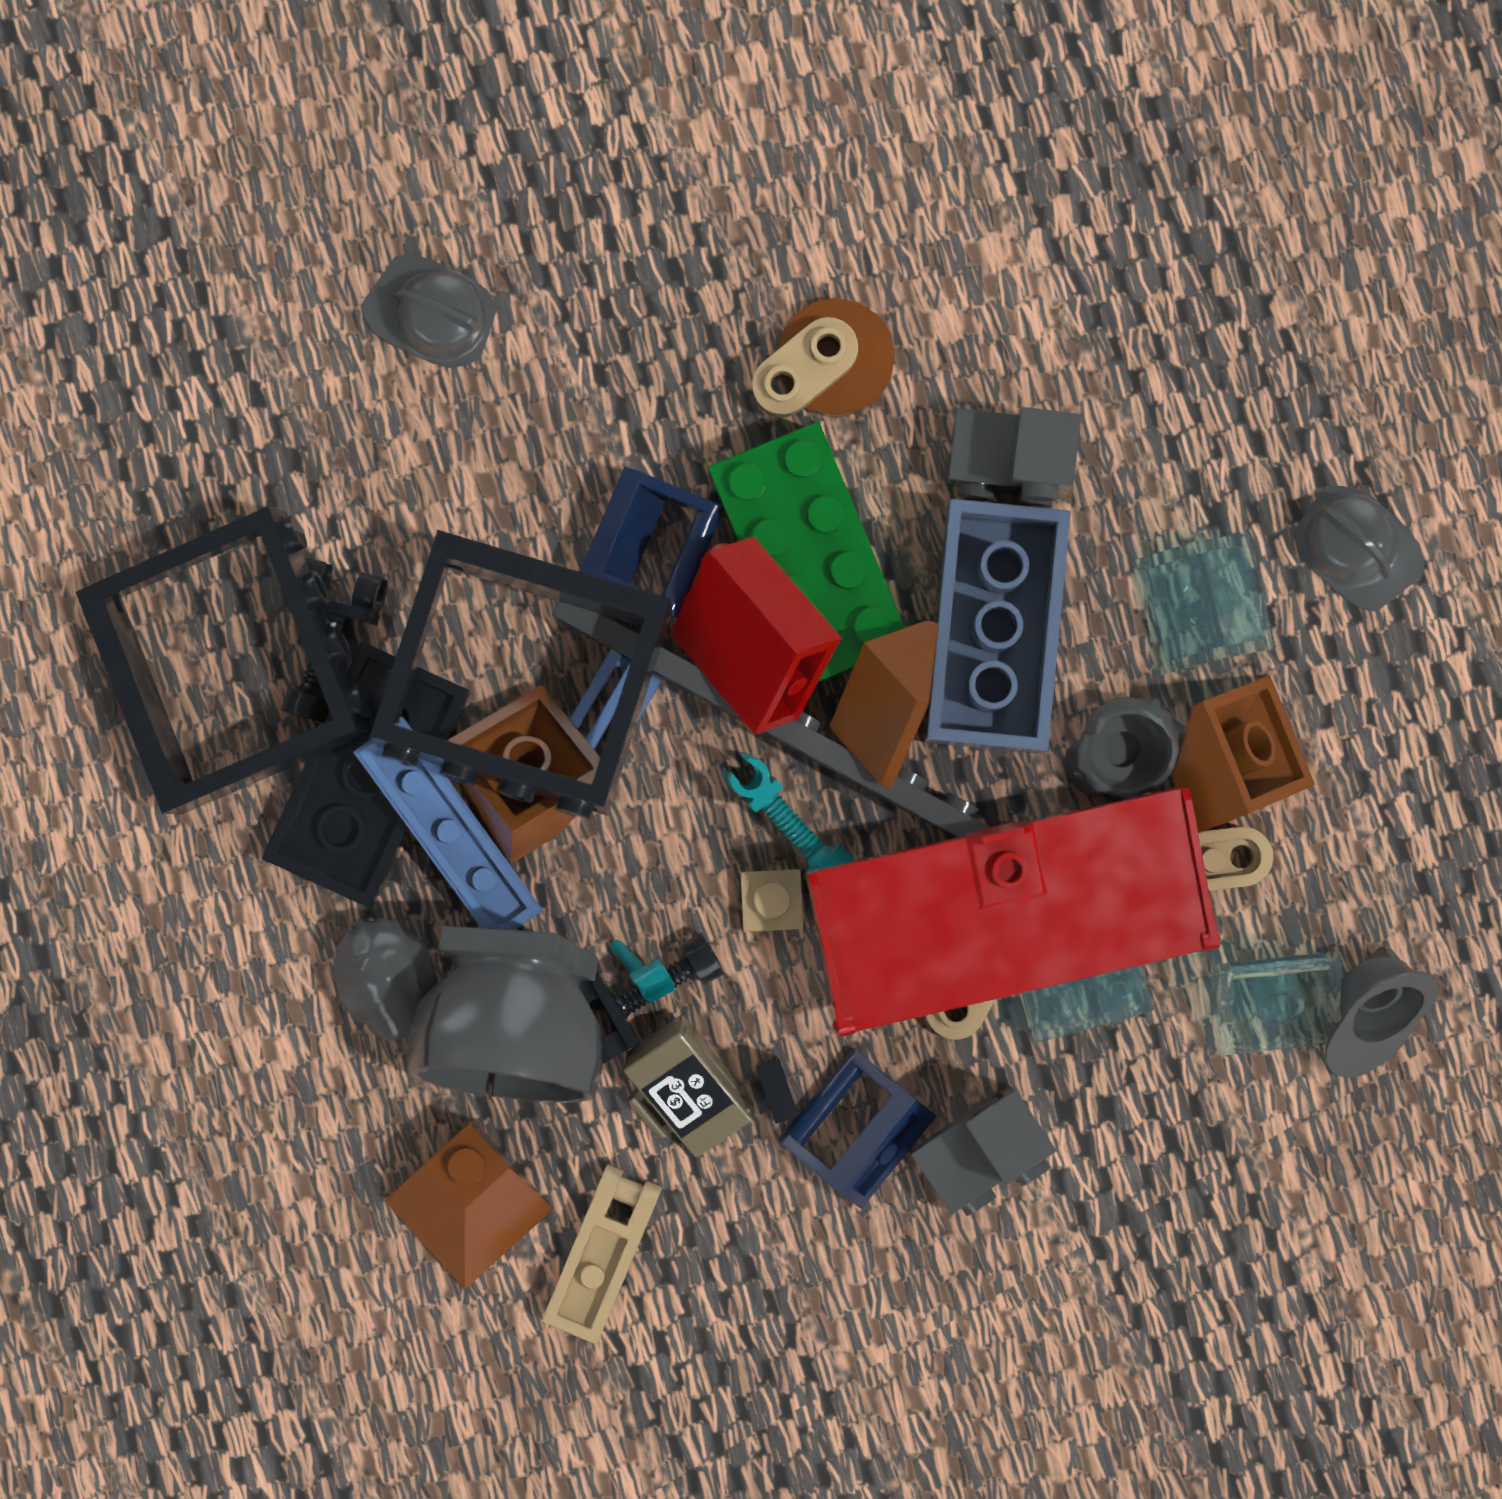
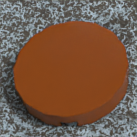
(873, 363)

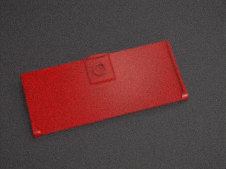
(1012, 909)

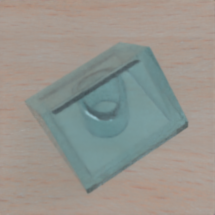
(1203, 603)
(1276, 1001)

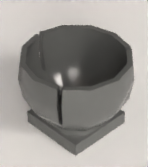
(509, 1012)

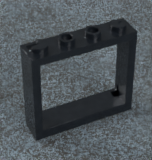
(552, 582)
(140, 697)

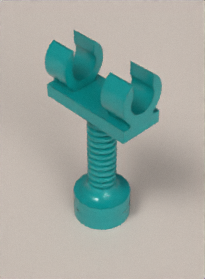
(762, 793)

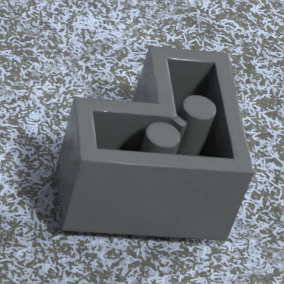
(1014, 455)
(981, 1149)

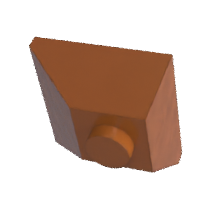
(534, 734)
(1240, 754)
(469, 1204)

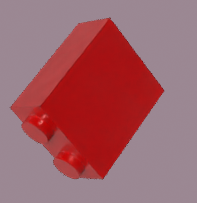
(754, 634)

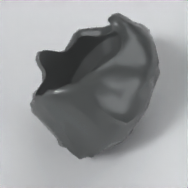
(1125, 749)
(383, 976)

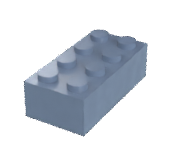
(997, 626)

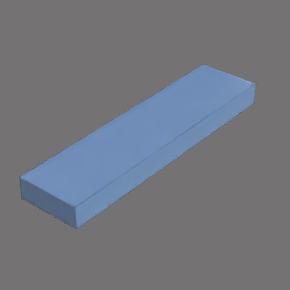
(452, 839)

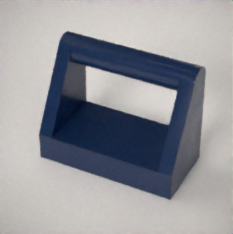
(630, 523)
(876, 1148)

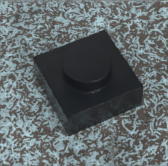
(772, 1091)

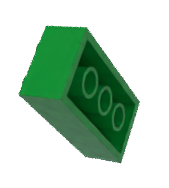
(806, 521)

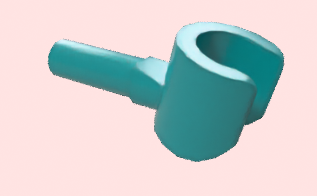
(651, 979)

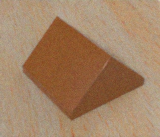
(887, 699)

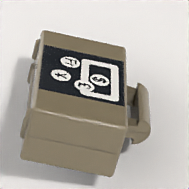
(686, 1088)

